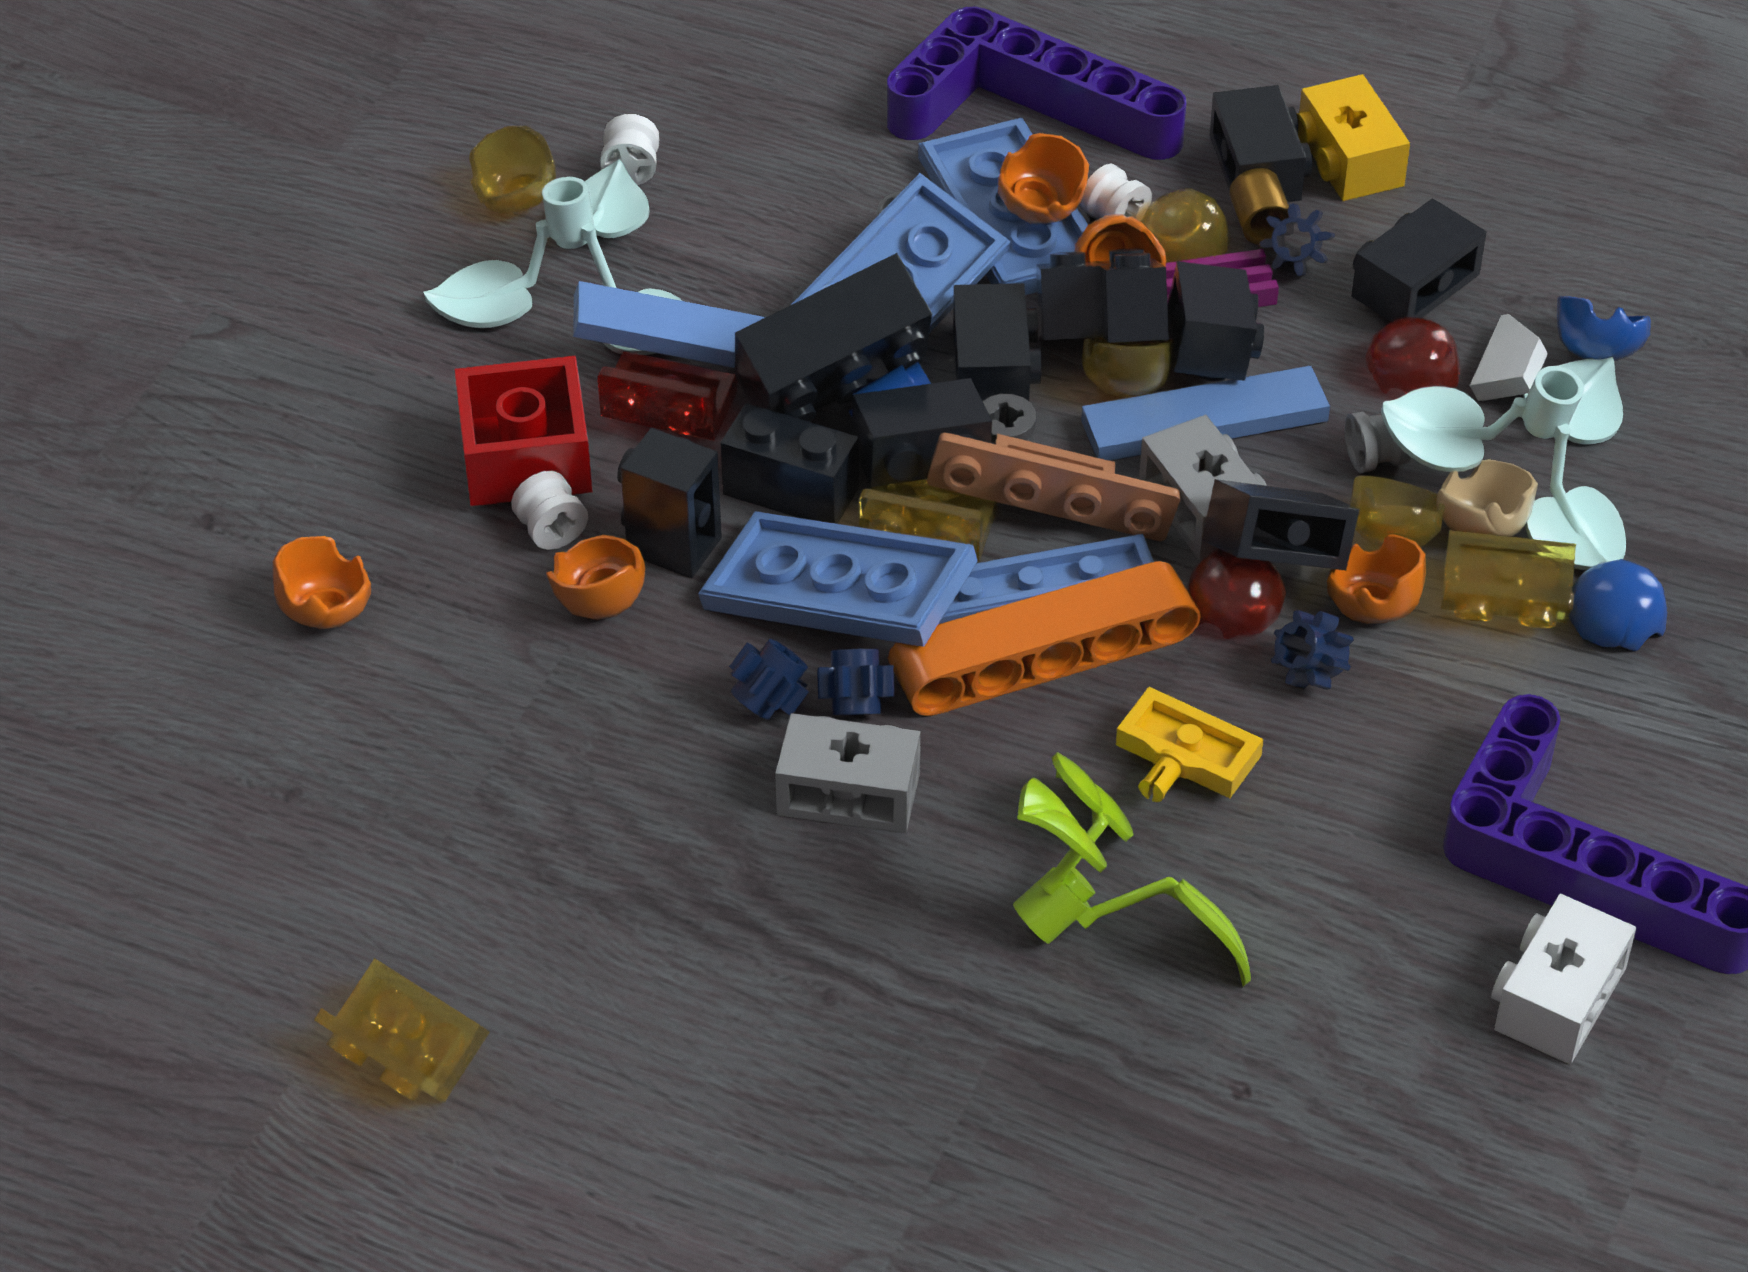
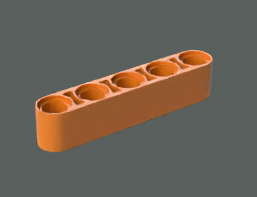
(1045, 638)

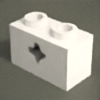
(1562, 978)

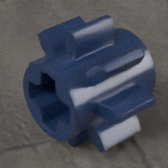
(1286, 228)
(1312, 649)
(769, 679)
(855, 682)

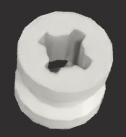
(628, 132)
(1112, 193)
(549, 510)

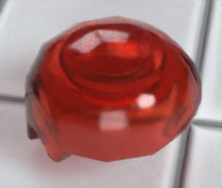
(1413, 356)
(1236, 593)

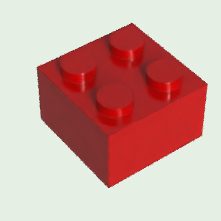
(520, 424)

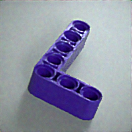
(1038, 72)
(1543, 853)

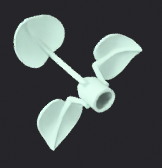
(575, 212)
(1565, 402)

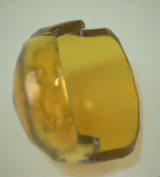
(511, 169)
(1188, 225)
(1128, 367)
(1395, 508)

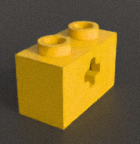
(1353, 137)

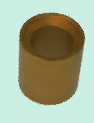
(1256, 197)

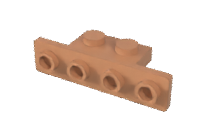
(1053, 483)

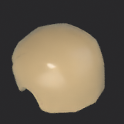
(1490, 500)

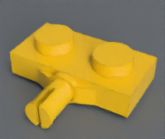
(1186, 745)

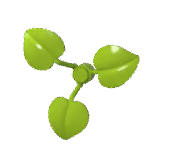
(1064, 892)

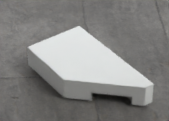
(1508, 362)

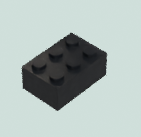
(834, 341)

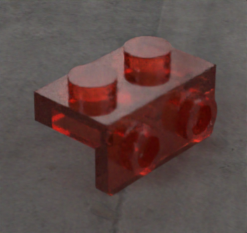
(666, 395)

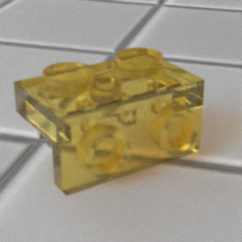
(928, 512)
(1508, 578)
(407, 1031)

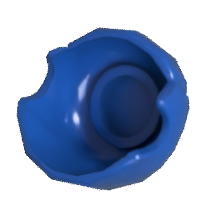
(1596, 337)
(1618, 605)

